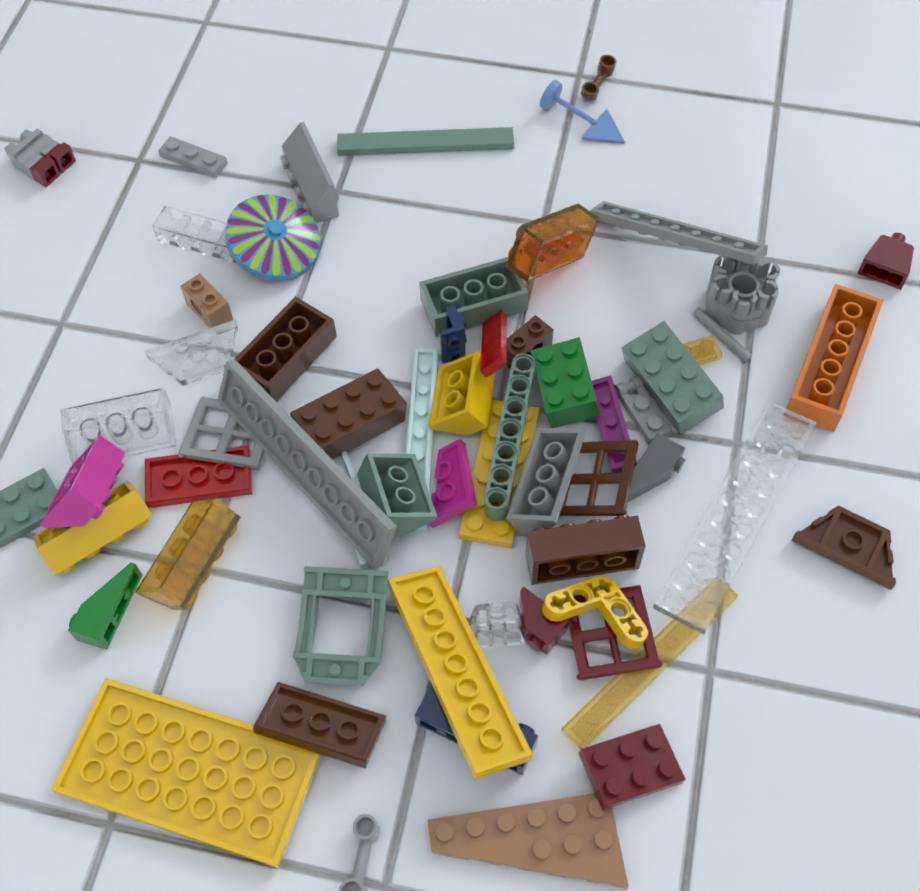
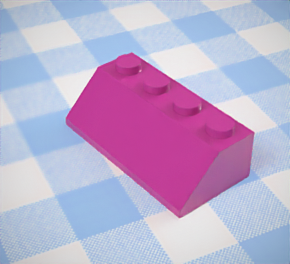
(85, 486)

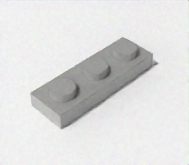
(192, 157)

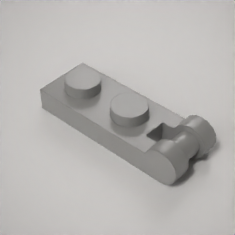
(642, 409)

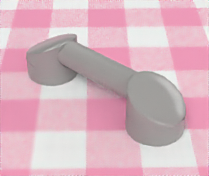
(367, 830)

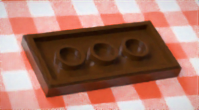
(320, 724)

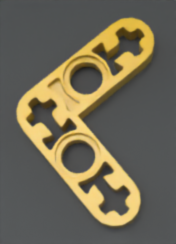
(602, 601)

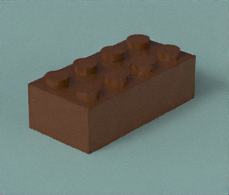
(287, 346)
(352, 413)
(584, 549)

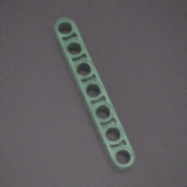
(509, 445)

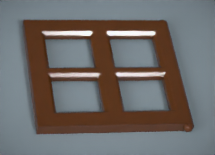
(624, 479)

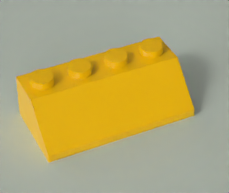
(67, 545)

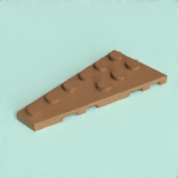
(543, 837)

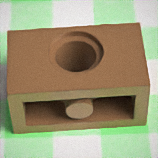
(206, 301)

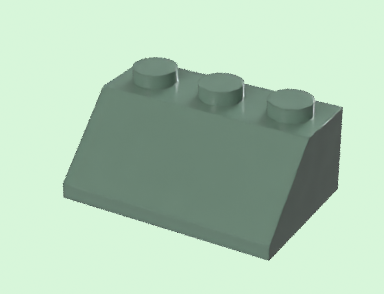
(397, 489)

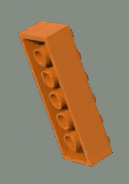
(835, 356)

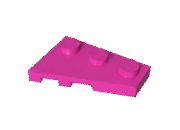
(454, 483)

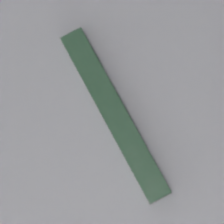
(425, 141)

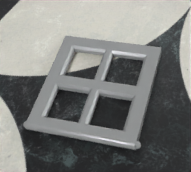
(226, 433)

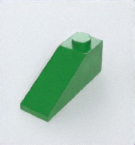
(103, 611)

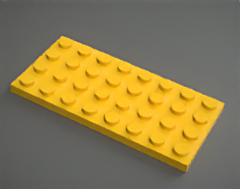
(188, 772)

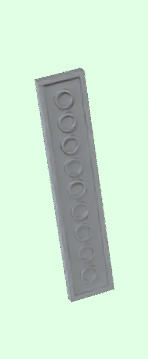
(306, 464)

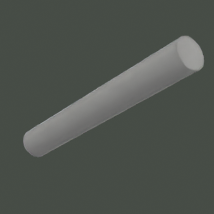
(724, 336)

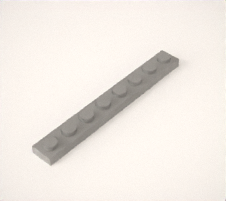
(681, 233)

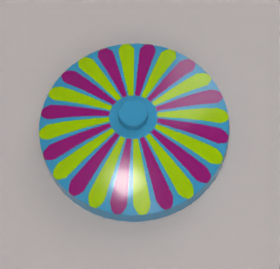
(272, 237)

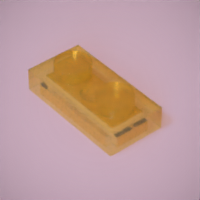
(704, 350)

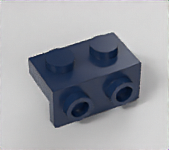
(454, 337)

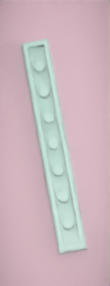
(422, 390)

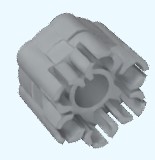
(741, 294)

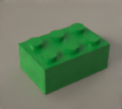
(565, 383)

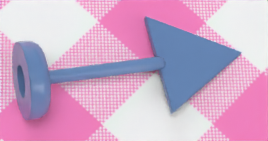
(601, 130)

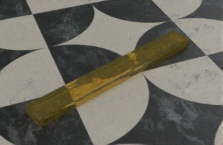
(626, 687)

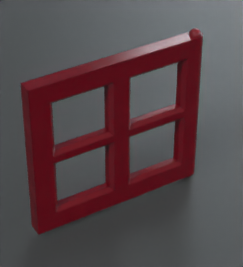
(618, 667)

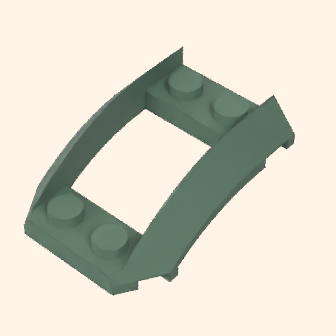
(340, 583)

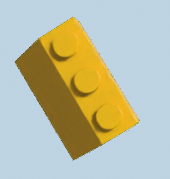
(462, 397)

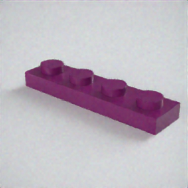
(610, 419)

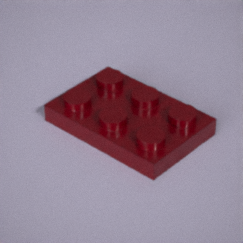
(631, 766)

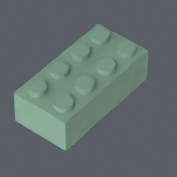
(475, 293)
(673, 377)

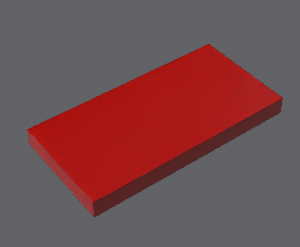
(185, 480)

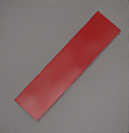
(494, 343)

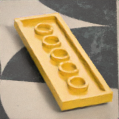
(474, 523)

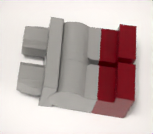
(40, 154)

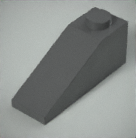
(656, 465)

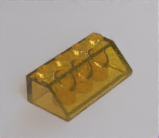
(189, 554)

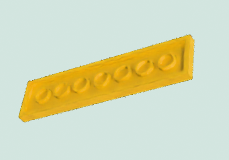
(459, 673)

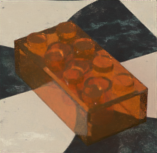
(551, 242)

